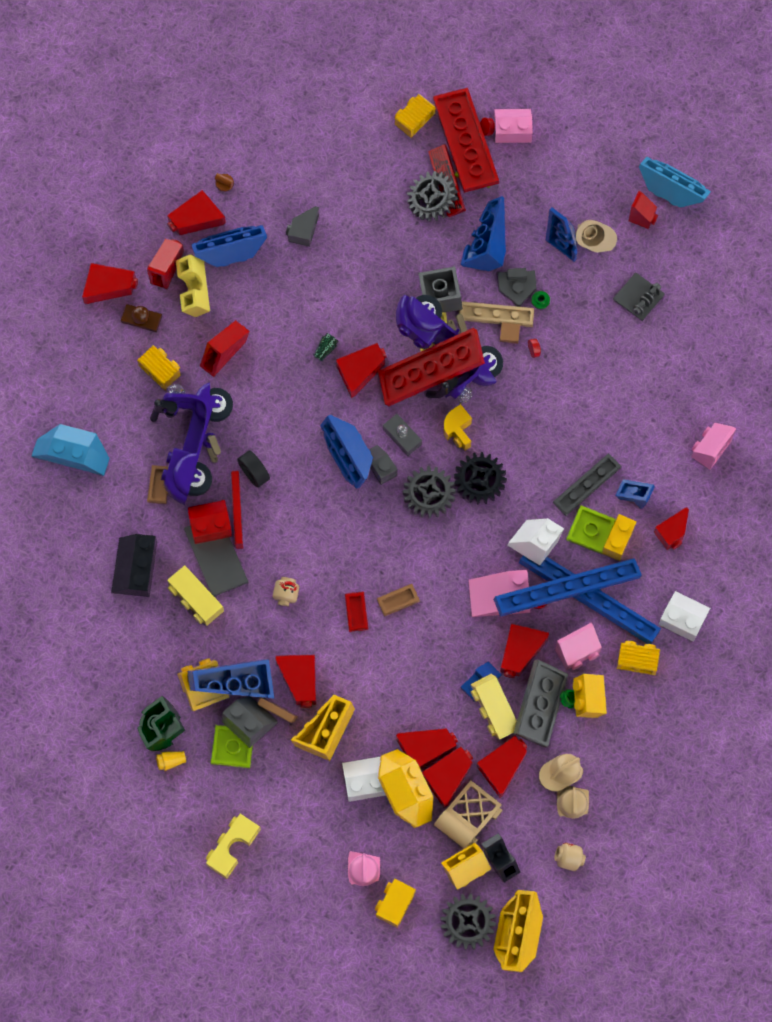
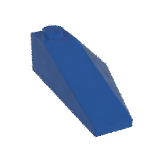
(561, 234)

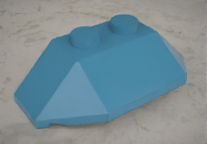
(672, 184)
(72, 449)

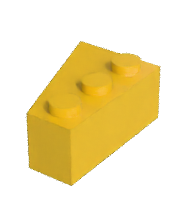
(326, 728)

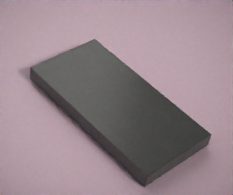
(218, 564)
(540, 703)

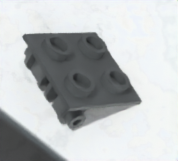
(639, 296)

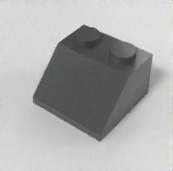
(443, 286)
(248, 720)

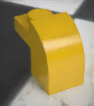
(454, 424)

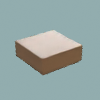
(509, 332)

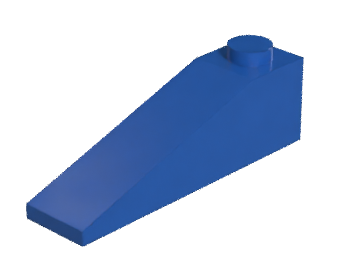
(489, 243)

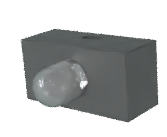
(402, 434)

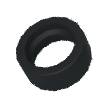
(253, 468)

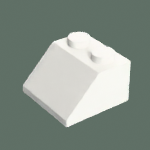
(536, 539)
(684, 616)
(362, 779)

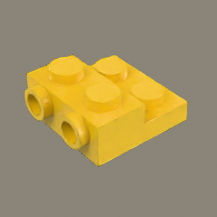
(199, 699)

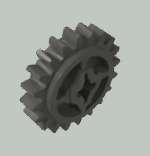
(428, 191)
(435, 495)
(454, 909)

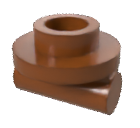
(224, 182)

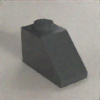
(303, 227)
(382, 465)

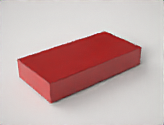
(356, 611)

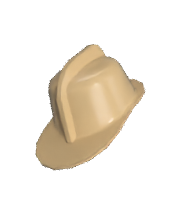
(596, 236)
(560, 772)
(572, 802)

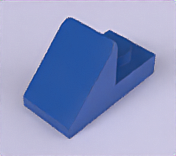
(635, 492)
(481, 672)

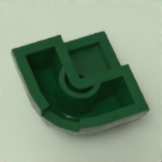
(159, 725)

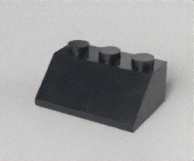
(134, 565)

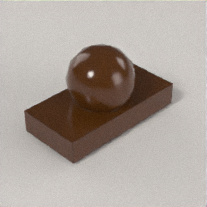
(141, 318)

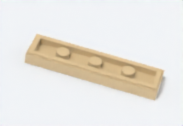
(497, 314)

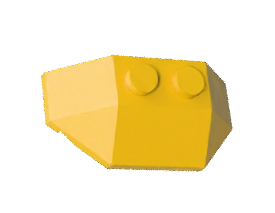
(406, 788)
(518, 931)

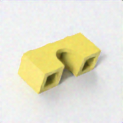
(192, 272)
(240, 830)

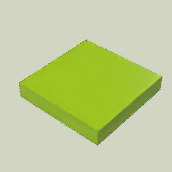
(590, 529)
(229, 749)

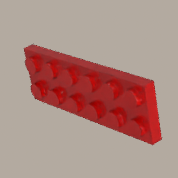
(465, 140)
(431, 367)

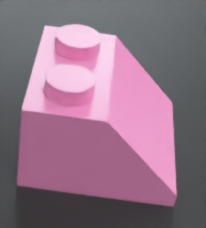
(513, 125)
(713, 444)
(578, 647)

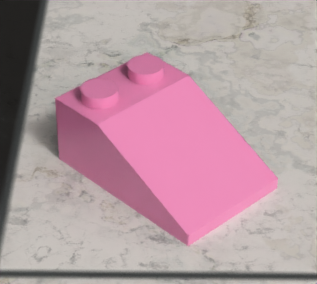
(487, 587)

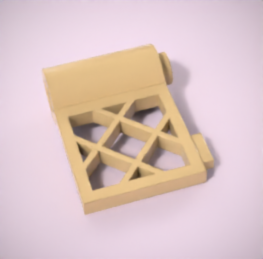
(460, 829)

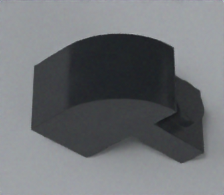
(500, 858)

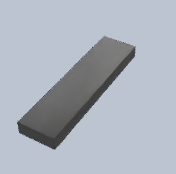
(587, 484)

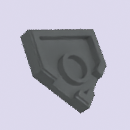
(517, 284)

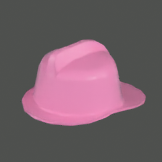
(363, 868)

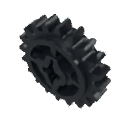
(487, 491)

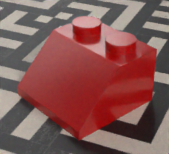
(209, 522)

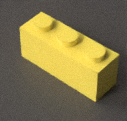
(195, 596)
(494, 706)

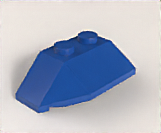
(230, 246)
(347, 449)

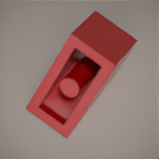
(643, 211)
(672, 530)

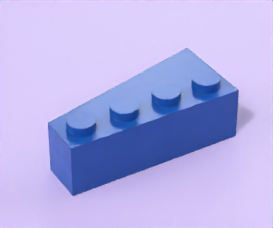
(241, 679)

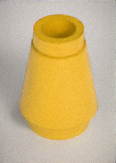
(169, 760)

